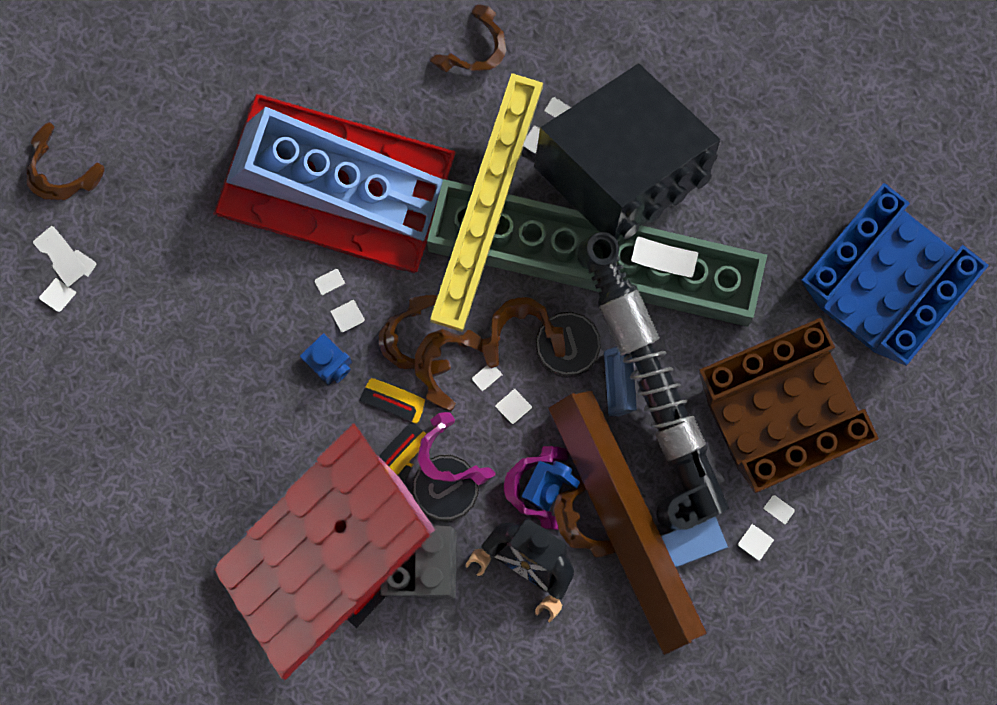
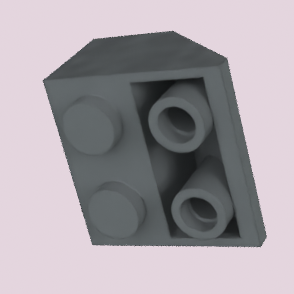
(428, 571)

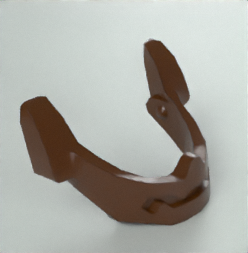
(485, 15)
(38, 182)
(520, 308)
(388, 339)
(429, 350)
(567, 520)

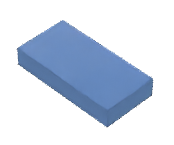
(619, 385)
(695, 542)

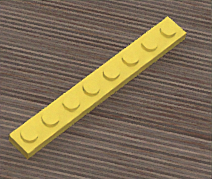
(486, 203)

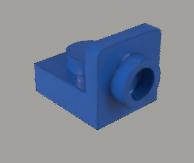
(327, 360)
(546, 483)

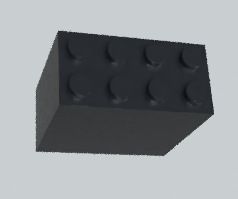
(626, 153)

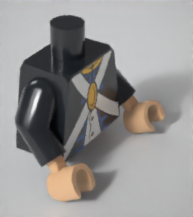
(532, 554)

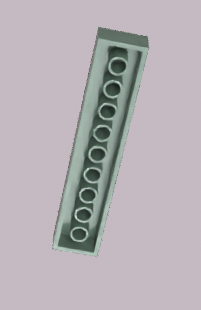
(544, 244)

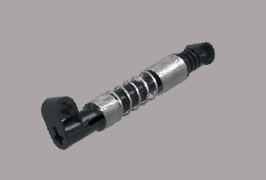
(676, 429)

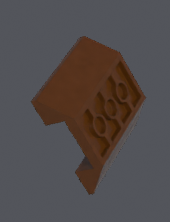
(785, 406)

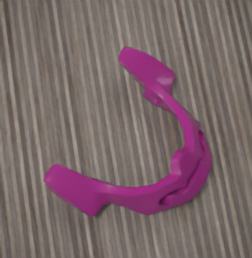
(440, 423)
(512, 486)

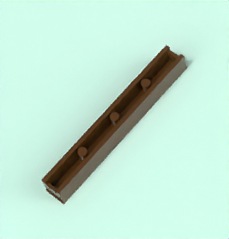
(627, 521)

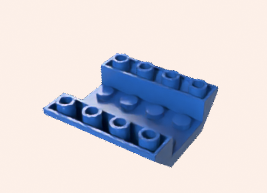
(891, 278)

